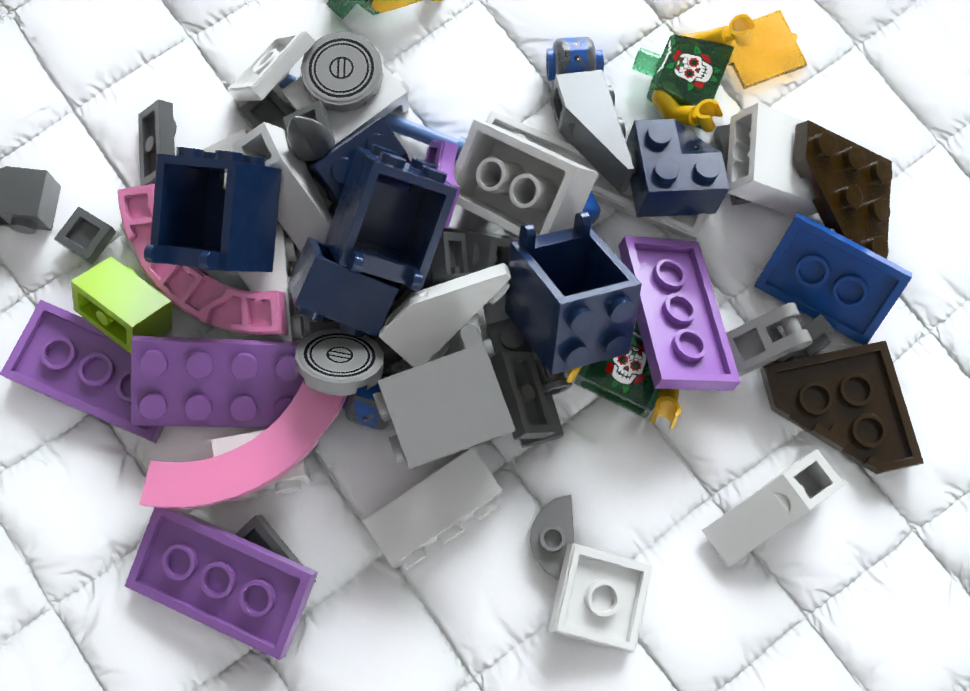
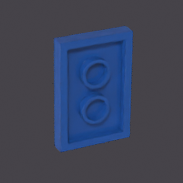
(833, 278)

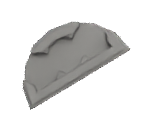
(551, 533)

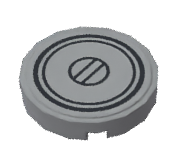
(342, 71)
(338, 362)

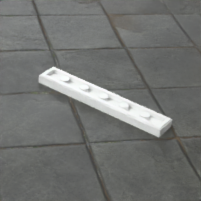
(683, 225)

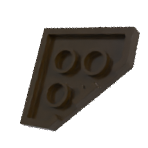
(848, 183)
(849, 403)

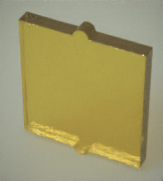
(770, 53)

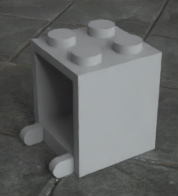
(444, 404)

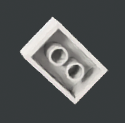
(519, 181)

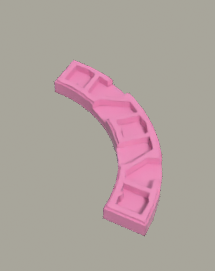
(195, 289)
(248, 466)

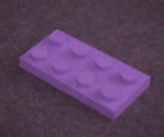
(679, 316)
(76, 366)
(211, 381)
(221, 580)

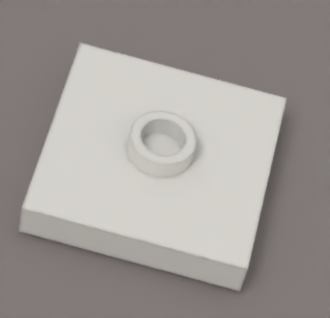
(271, 66)
(600, 598)

